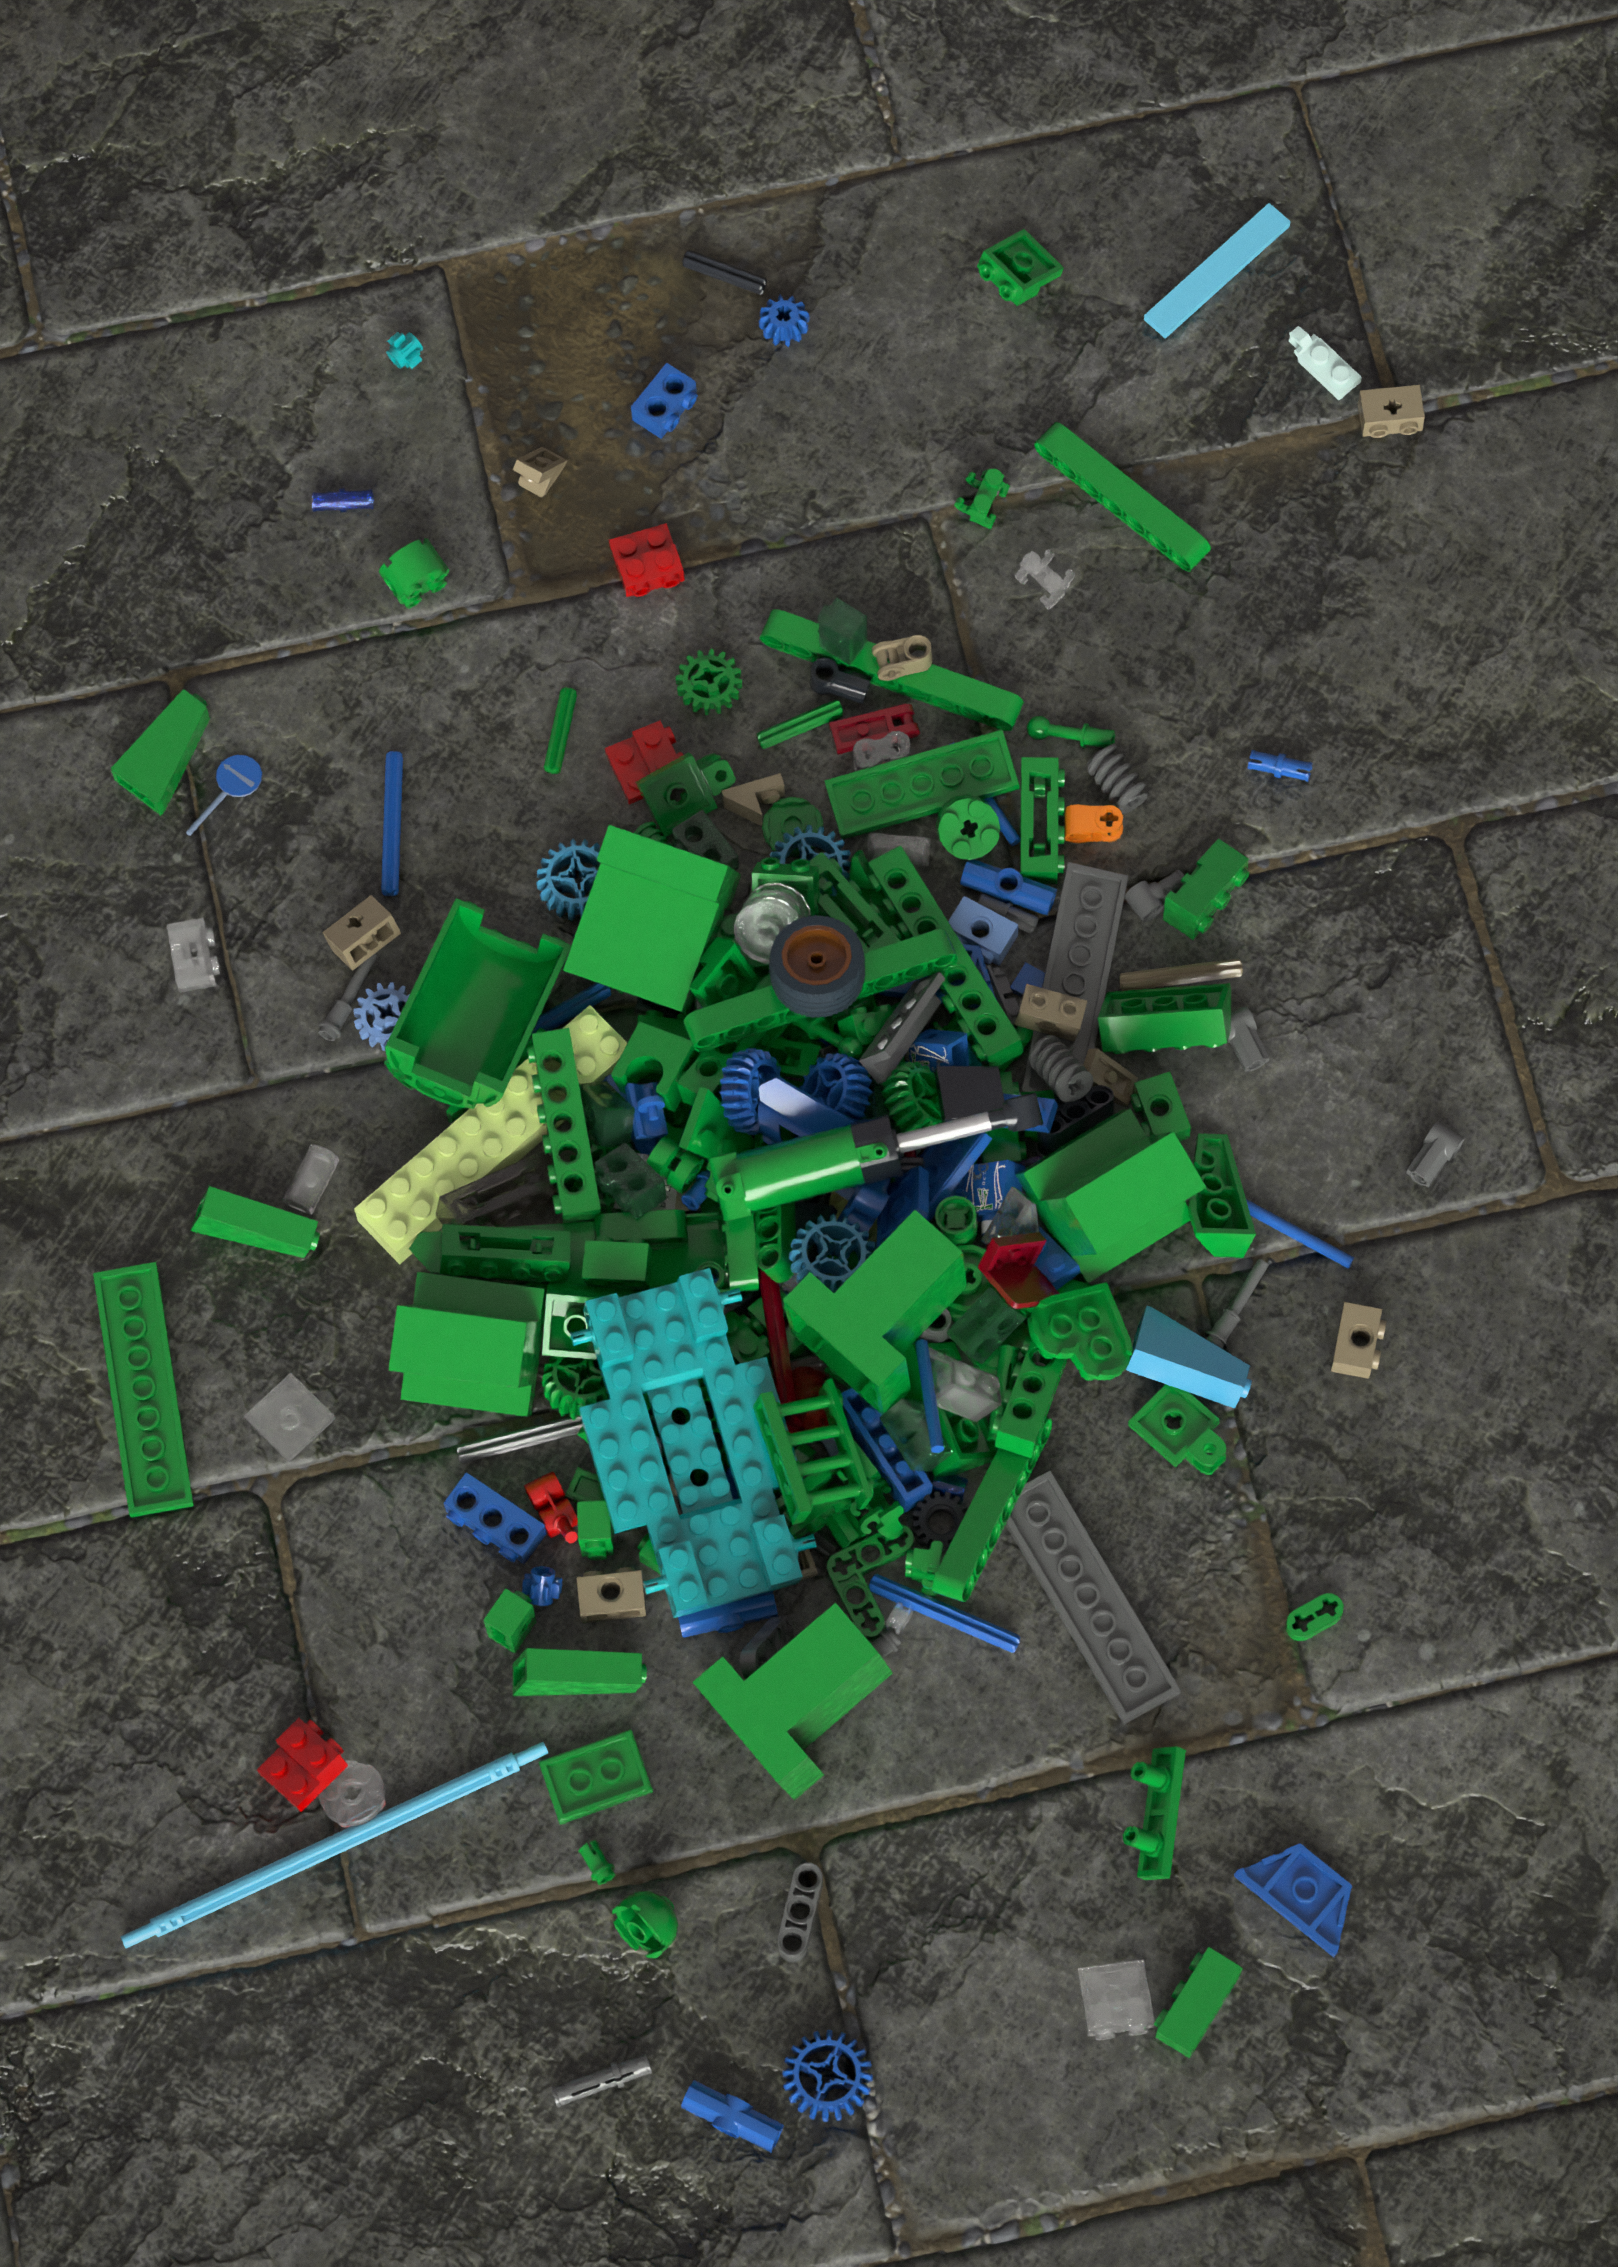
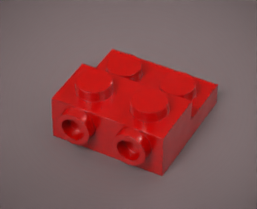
(647, 560)
(641, 756)
(303, 1763)

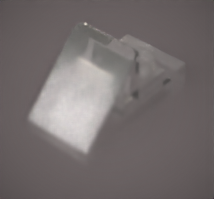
(1014, 1217)

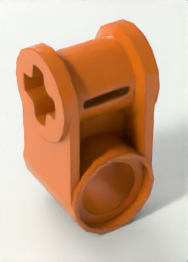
(1089, 823)

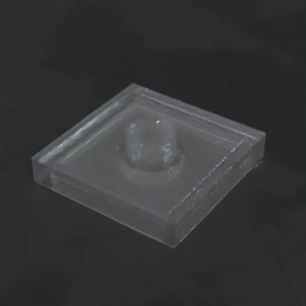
(289, 1417)

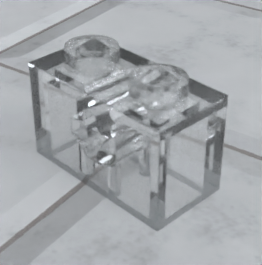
(188, 938)

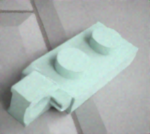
(1324, 363)

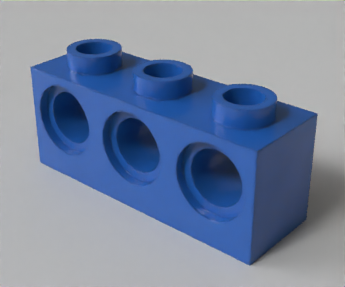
(488, 1504)

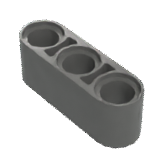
(805, 1897)

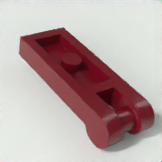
(872, 726)

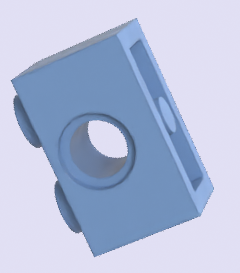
(1001, 931)

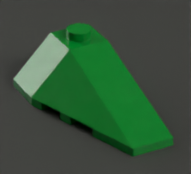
(1220, 1210)

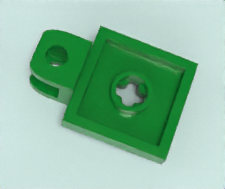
(697, 779)
(1189, 1441)

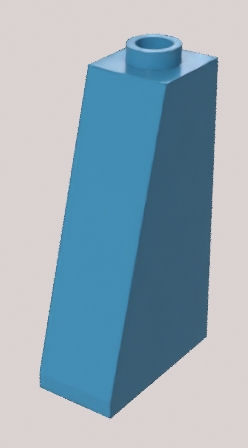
(1186, 1360)

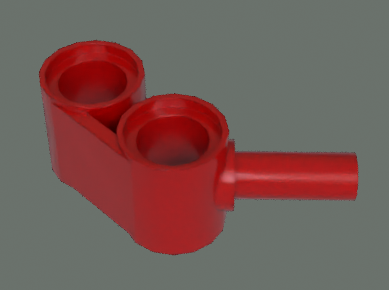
(552, 1508)

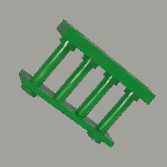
(791, 1472)

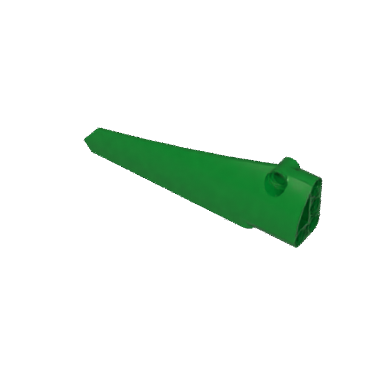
(678, 1241)

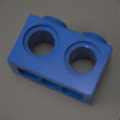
(658, 398)

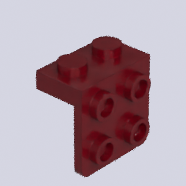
(1012, 1271)

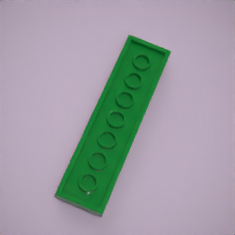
(143, 1390)

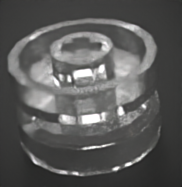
(765, 915)

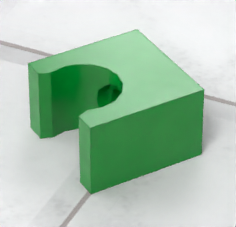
(658, 1052)

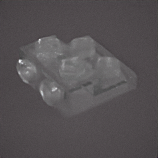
(1116, 1999)

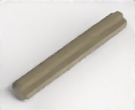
(1180, 974)

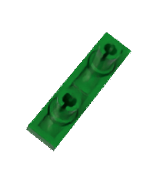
(1161, 1812)

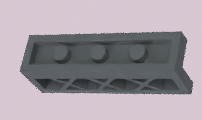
(902, 1027)

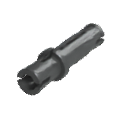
(601, 2080)

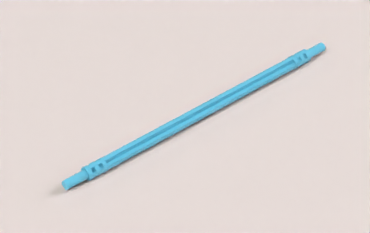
(334, 1845)

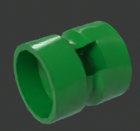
(664, 1159)
(957, 1220)

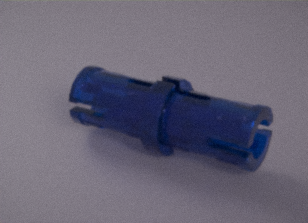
(342, 500)

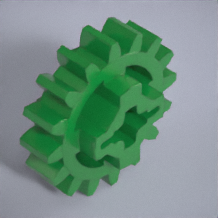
(718, 672)

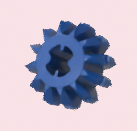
(784, 330)

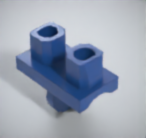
(649, 1114)

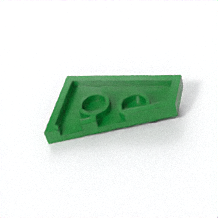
(708, 1130)

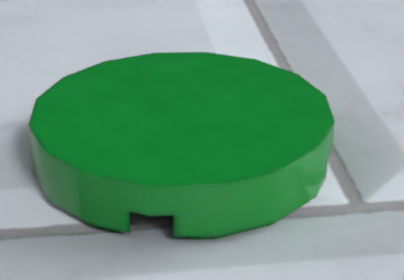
(783, 812)

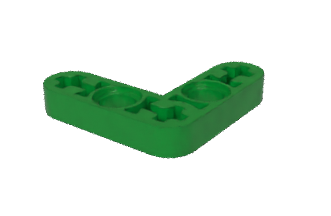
(854, 1577)

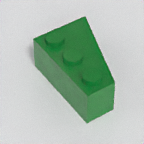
(1206, 889)

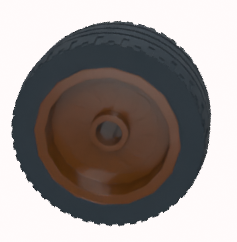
(817, 966)

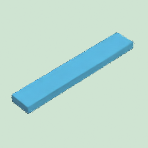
(1217, 270)

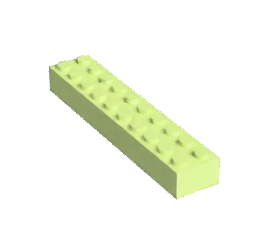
(480, 1142)

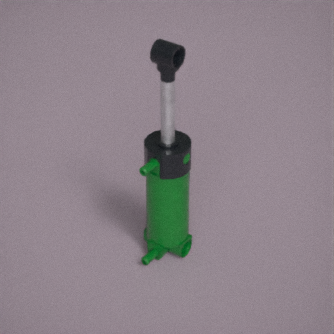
(844, 1157)

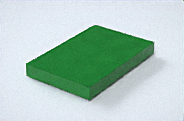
(595, 1776)

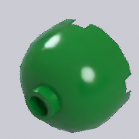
(646, 1922)

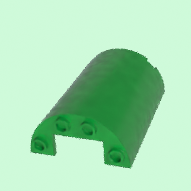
(472, 1010)

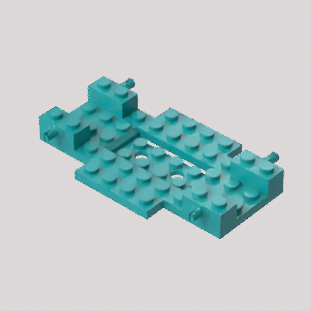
(660, 1347)

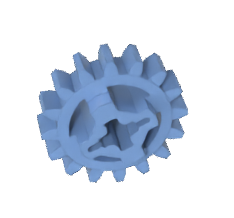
(377, 1005)

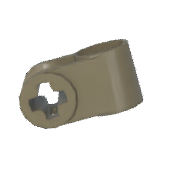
(900, 657)

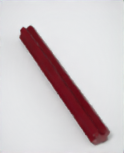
(777, 1338)

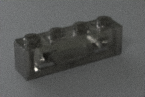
(499, 1195)

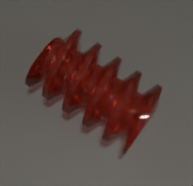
(806, 1385)

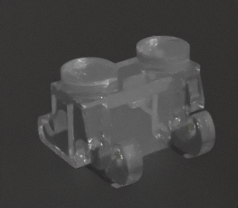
(1044, 576)

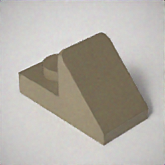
(539, 470)
(745, 798)
(1110, 1074)

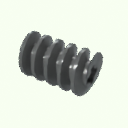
(1115, 779)
(1060, 1069)

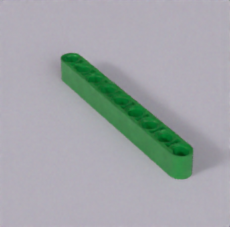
(934, 686)
(764, 1011)

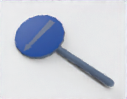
(236, 777)

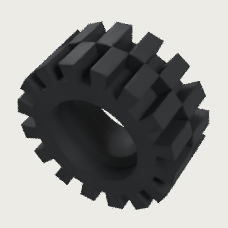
(930, 1506)

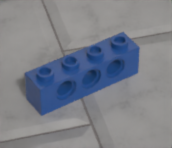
(873, 1438)

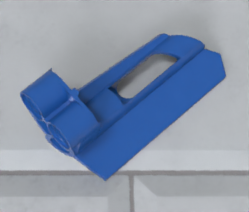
(805, 1115)

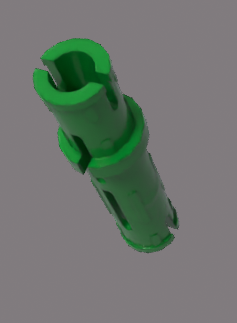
(1006, 1363)

